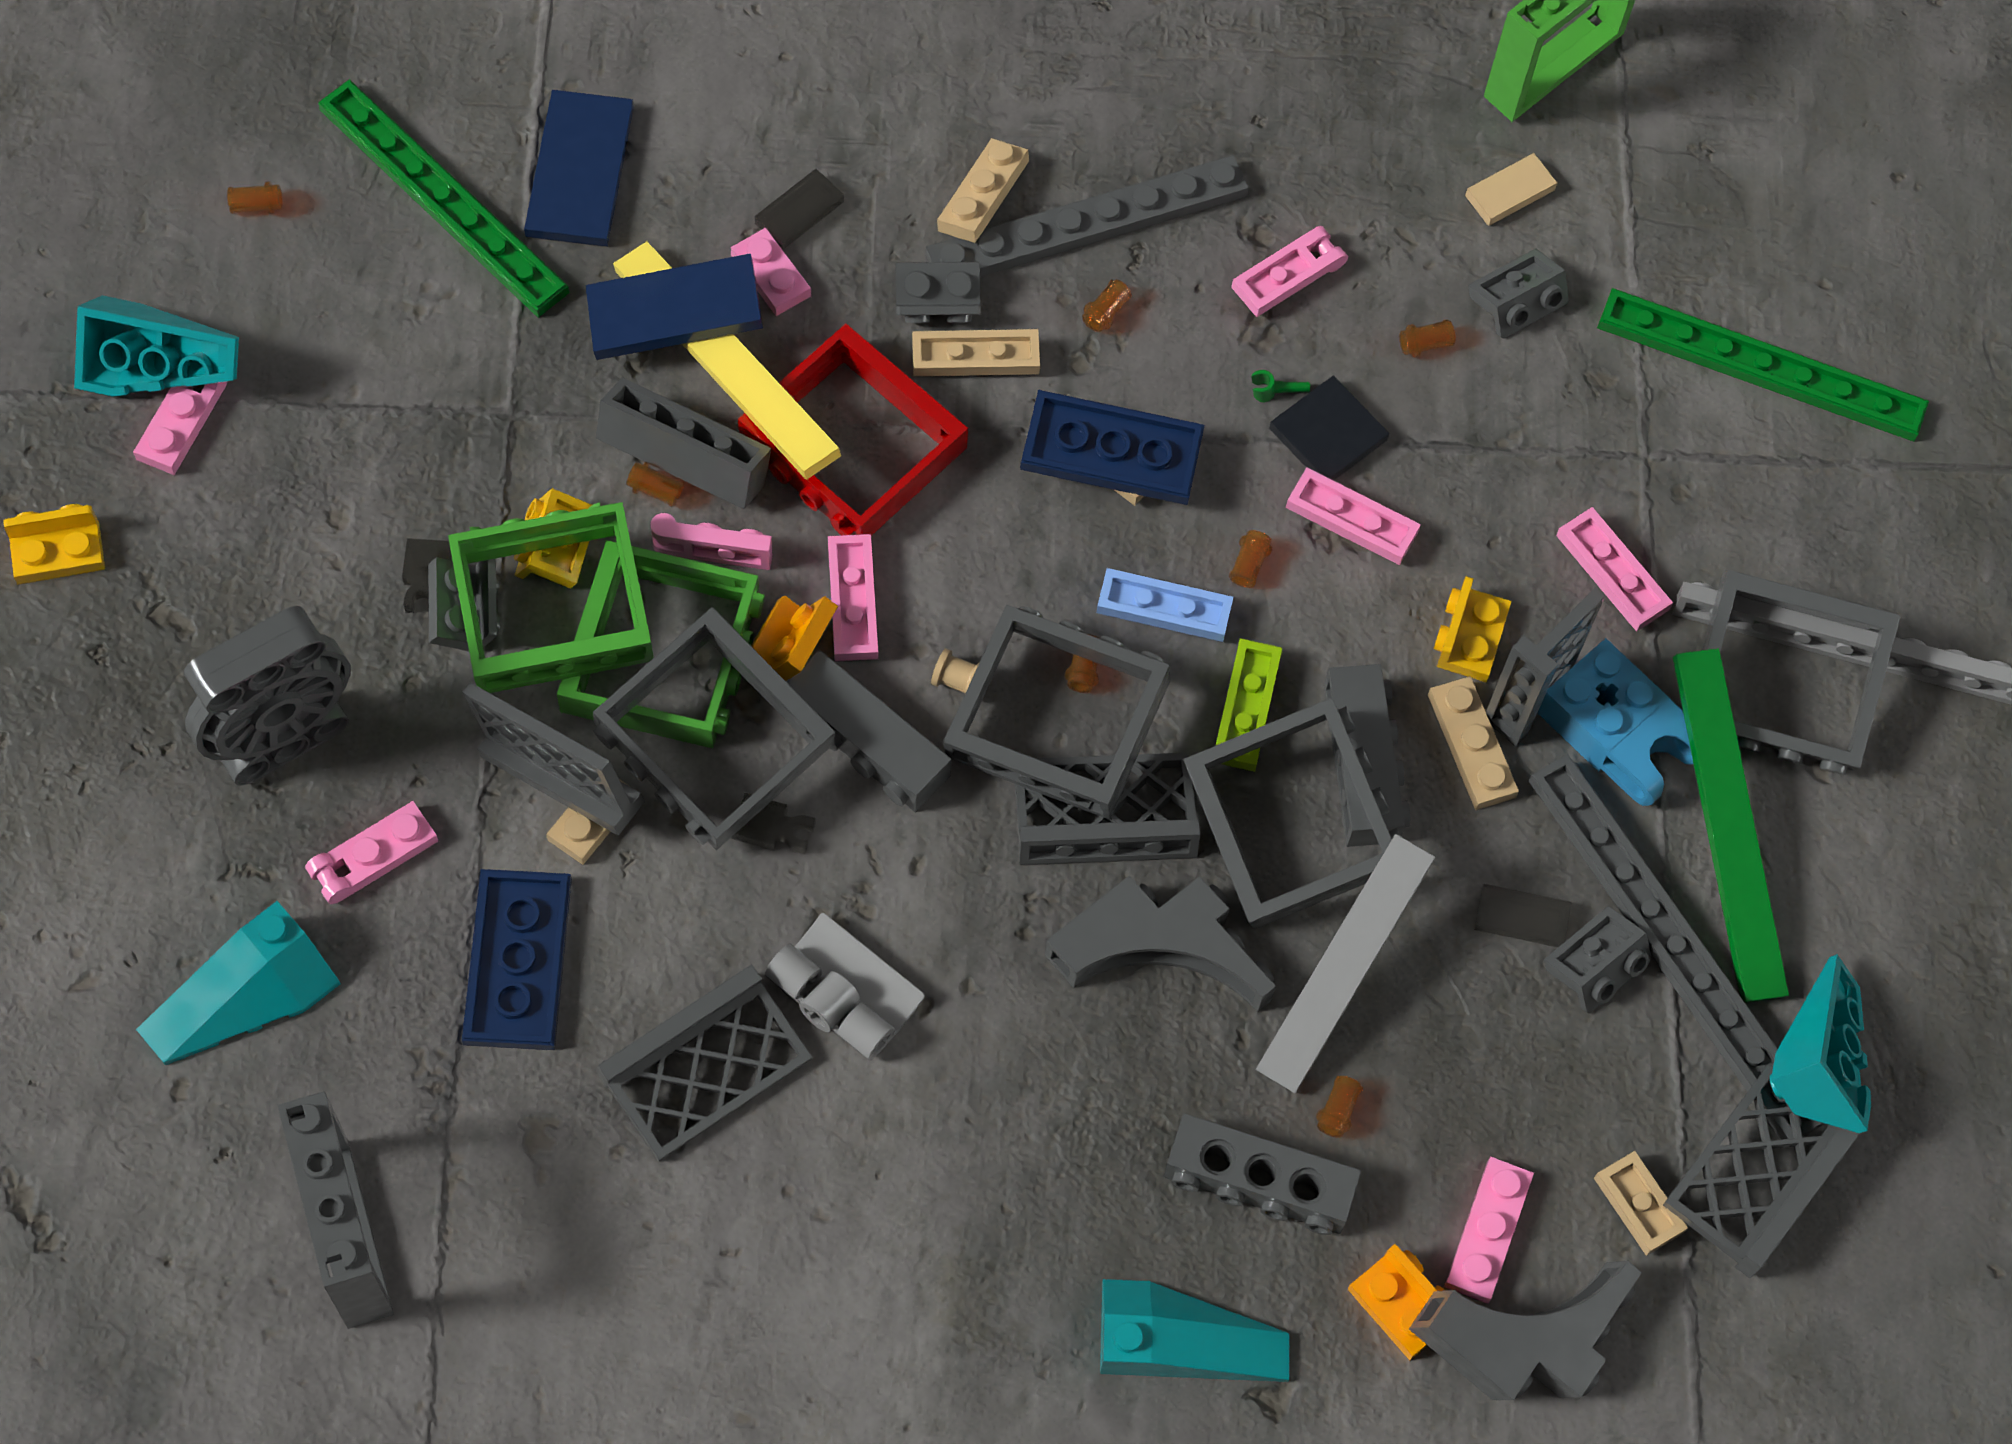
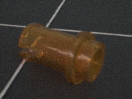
(255, 198)
(1100, 313)
(1426, 337)
(654, 483)
(1253, 550)
(1082, 674)
(1335, 1116)

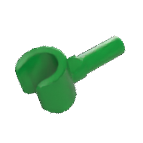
(1266, 394)

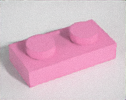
(775, 274)

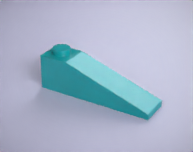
(142, 348)
(251, 980)
(1822, 1055)
(1175, 1335)

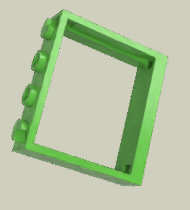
(1527, 70)
(677, 573)
(562, 659)

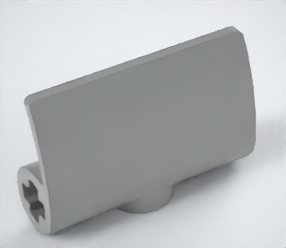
(845, 987)

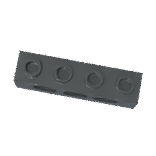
(1285, 1165)

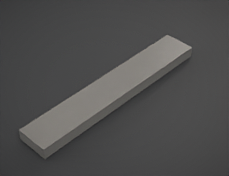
(1345, 963)

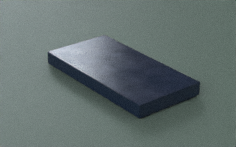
(579, 168)
(673, 306)
(1112, 447)
(517, 960)

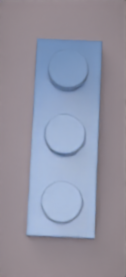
(1164, 604)

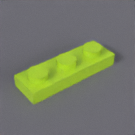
(1249, 696)

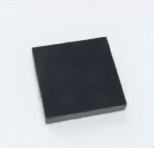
(1329, 430)

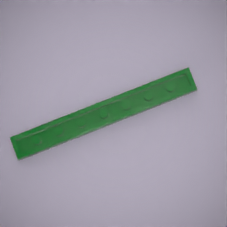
(444, 198)
(1763, 364)
(1730, 826)

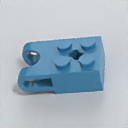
(1623, 730)

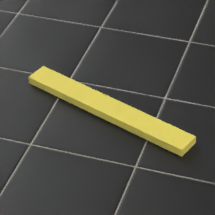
(749, 384)

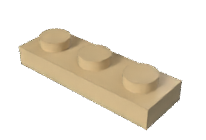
(983, 190)
(976, 352)
(1473, 743)

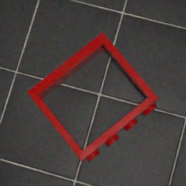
(900, 391)

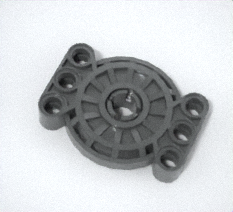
(267, 695)

